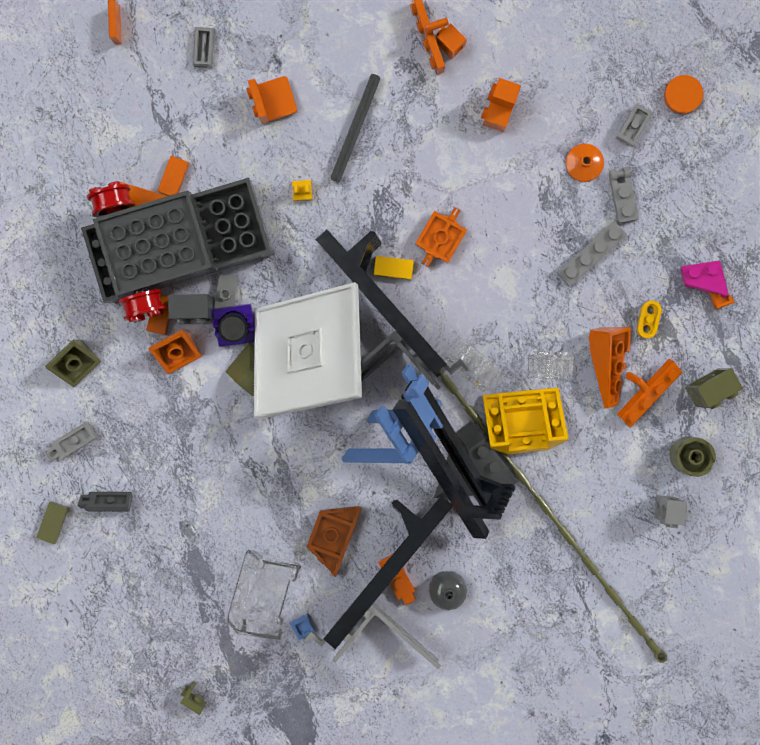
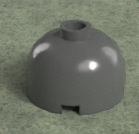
(444, 583)

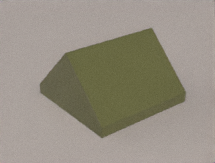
(73, 362)

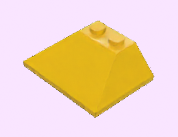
(525, 420)

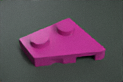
(705, 277)

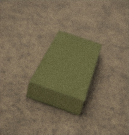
(52, 522)

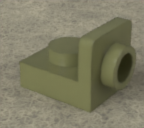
(192, 701)

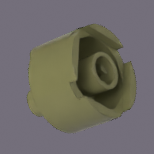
(700, 463)

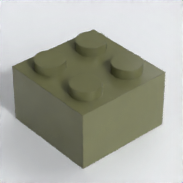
(714, 388)

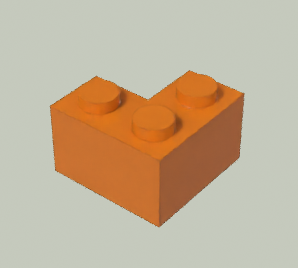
(502, 100)

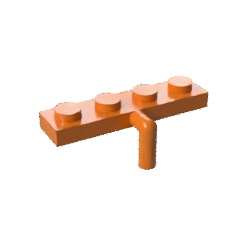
(426, 28)
(648, 392)

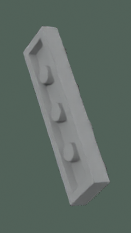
(591, 253)

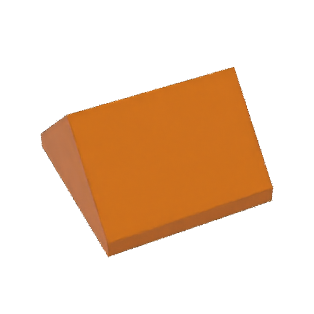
(175, 351)

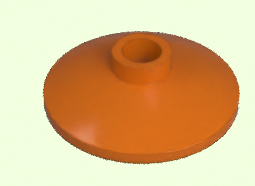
(578, 169)

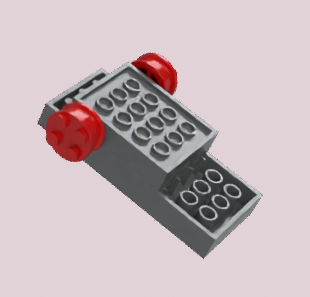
(169, 241)

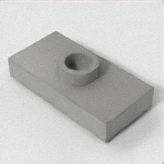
(226, 291)

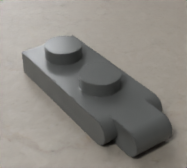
(106, 501)

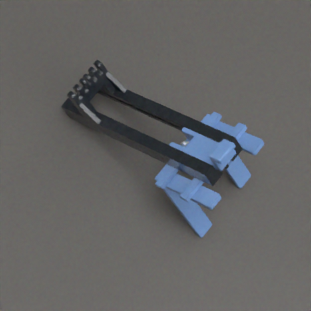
(418, 415)

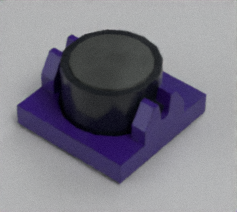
(234, 326)

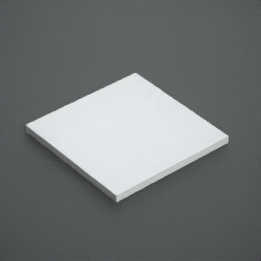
(307, 352)

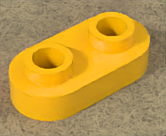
(649, 320)

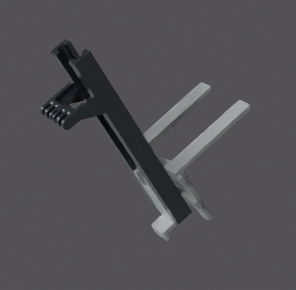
(364, 603)

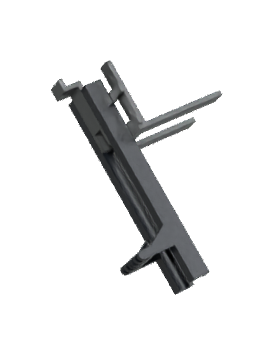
(406, 337)

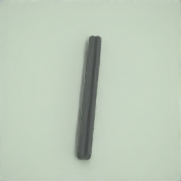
(355, 128)

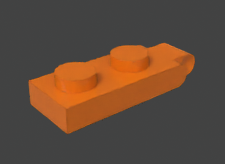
(401, 584)

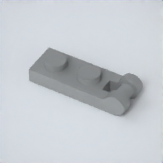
(623, 195)

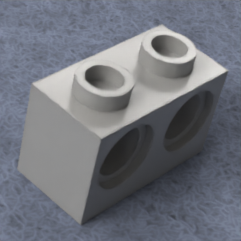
(670, 511)

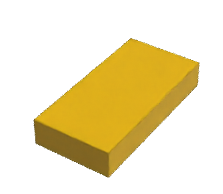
(393, 267)

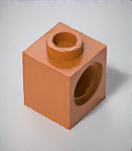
(450, 40)

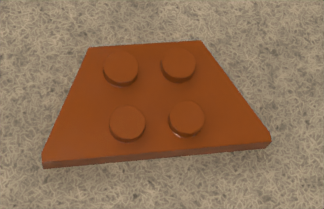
(332, 535)

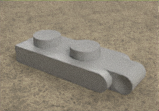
(71, 442)

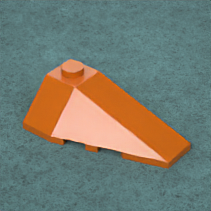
(608, 354)

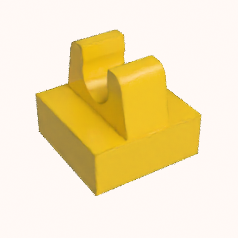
(302, 190)

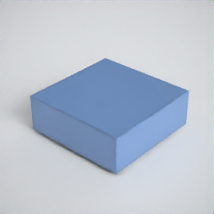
(302, 626)

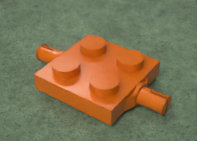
(441, 237)

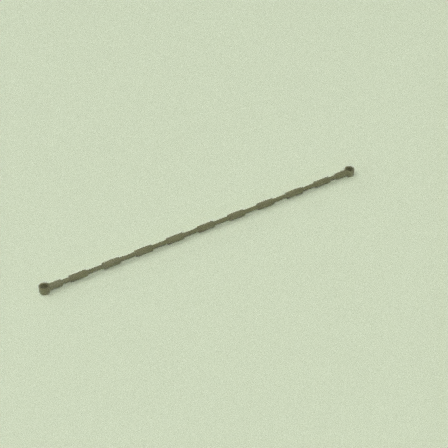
(562, 529)

